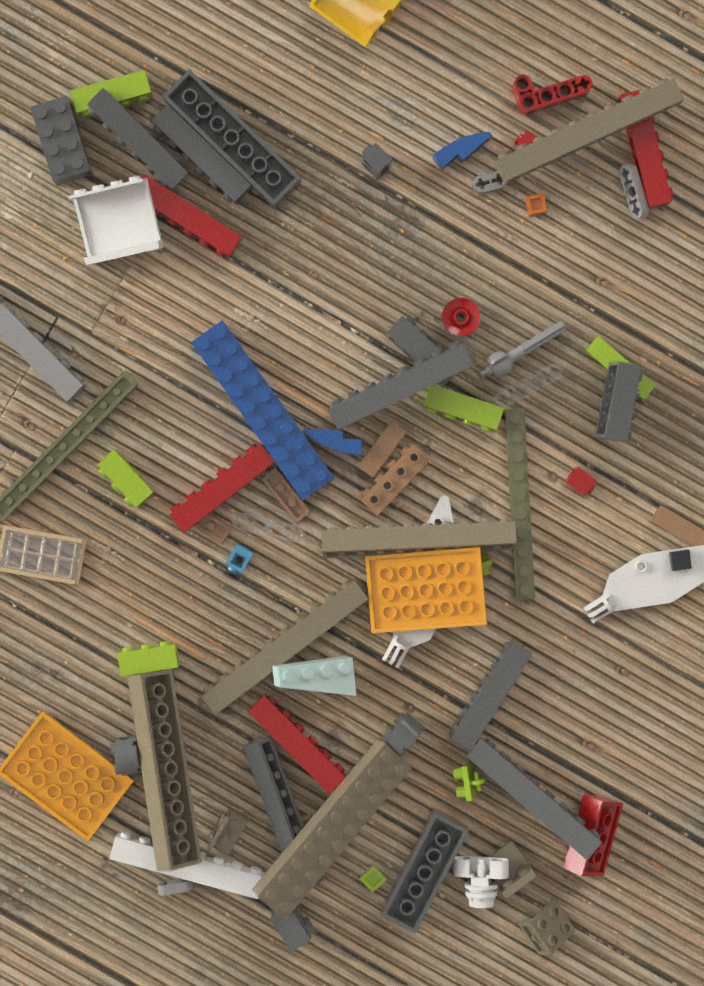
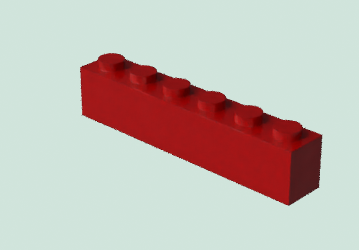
(648, 160)
(193, 220)
(222, 488)
(297, 743)

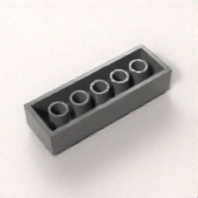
(424, 870)

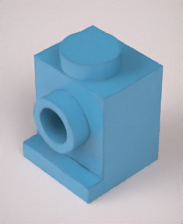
(242, 551)

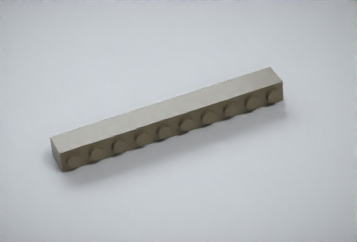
(589, 131)
(411, 538)
(284, 647)

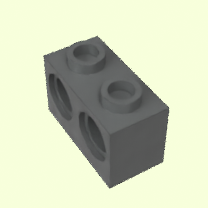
(376, 160)

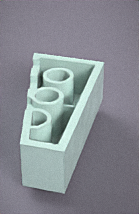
(319, 675)

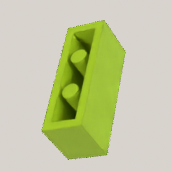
(125, 479)
(148, 658)

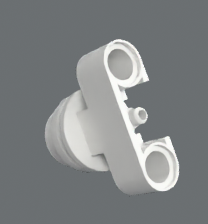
(481, 870)

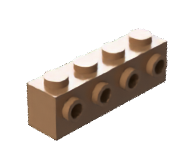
(395, 479)

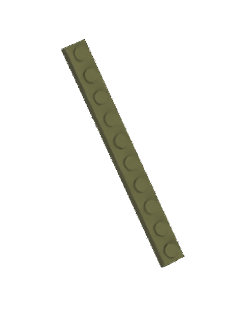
(65, 444)
(520, 503)

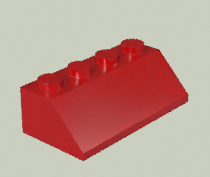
(602, 816)

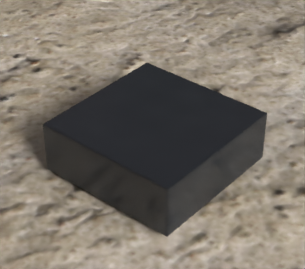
(680, 560)

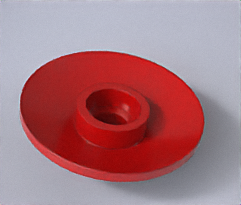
(468, 310)

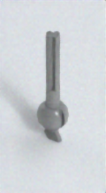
(500, 363)

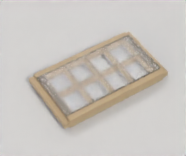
(42, 554)

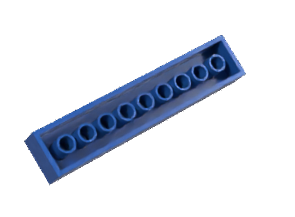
(262, 410)

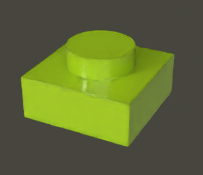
(373, 878)

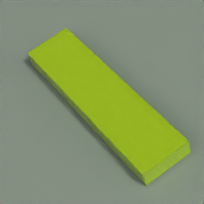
(604, 353)

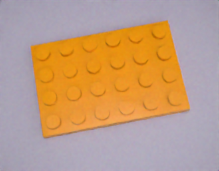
(426, 590)
(65, 775)

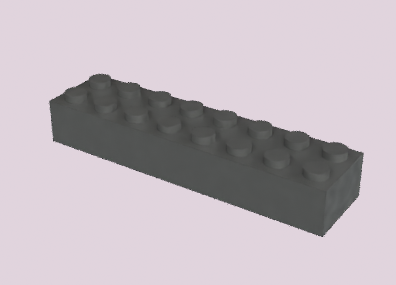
(232, 139)

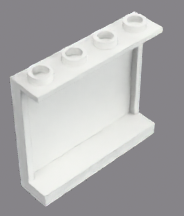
(117, 220)

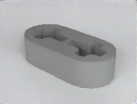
(489, 177)
(175, 886)

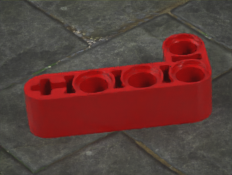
(552, 90)

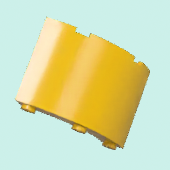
(357, 17)

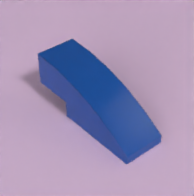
(460, 149)
(334, 440)

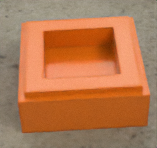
(536, 204)

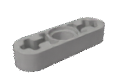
(641, 202)

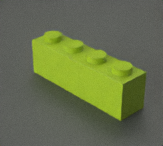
(124, 89)
(461, 406)

